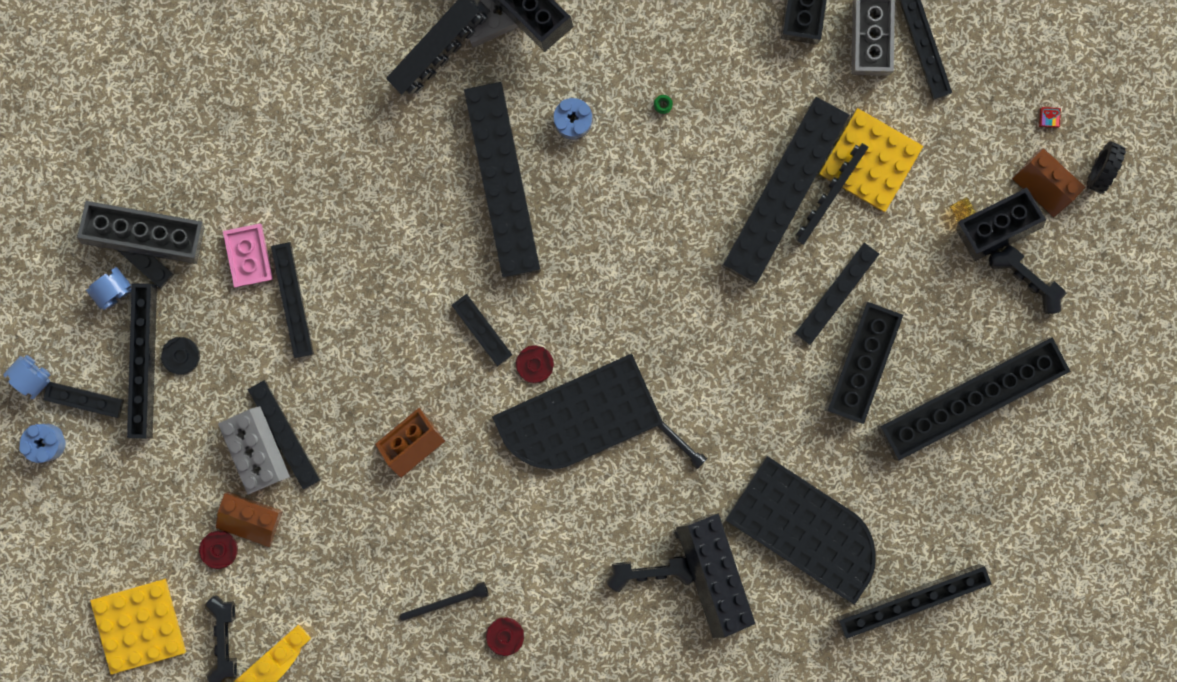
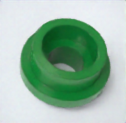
(665, 98)

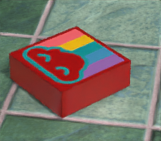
(1049, 117)

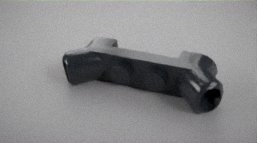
(1051, 292)
(623, 573)
(223, 613)

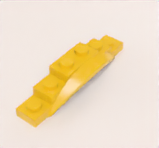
(277, 659)

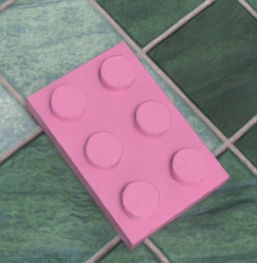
(247, 255)

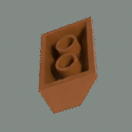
(1048, 182)
(409, 443)
(248, 518)

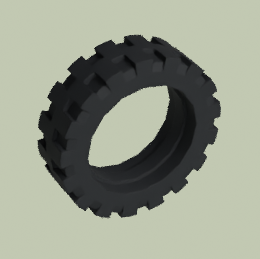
(1106, 167)

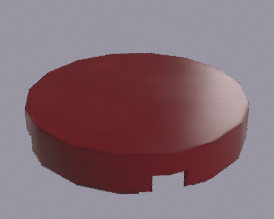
(540, 364)
(219, 544)
(505, 629)

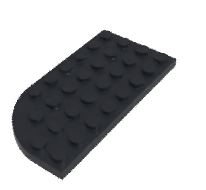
(580, 417)
(806, 529)

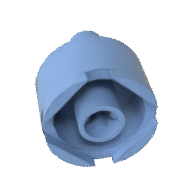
(565, 111)
(109, 288)
(27, 376)
(32, 447)

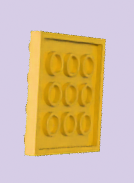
(882, 165)
(138, 626)

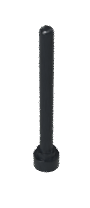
(696, 458)
(479, 590)

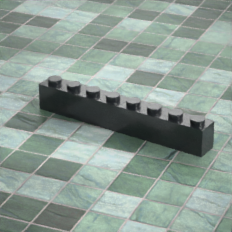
(142, 361)
(913, 600)

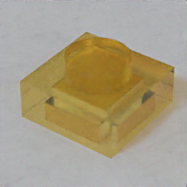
(962, 209)

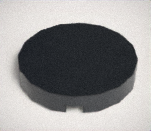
(186, 355)

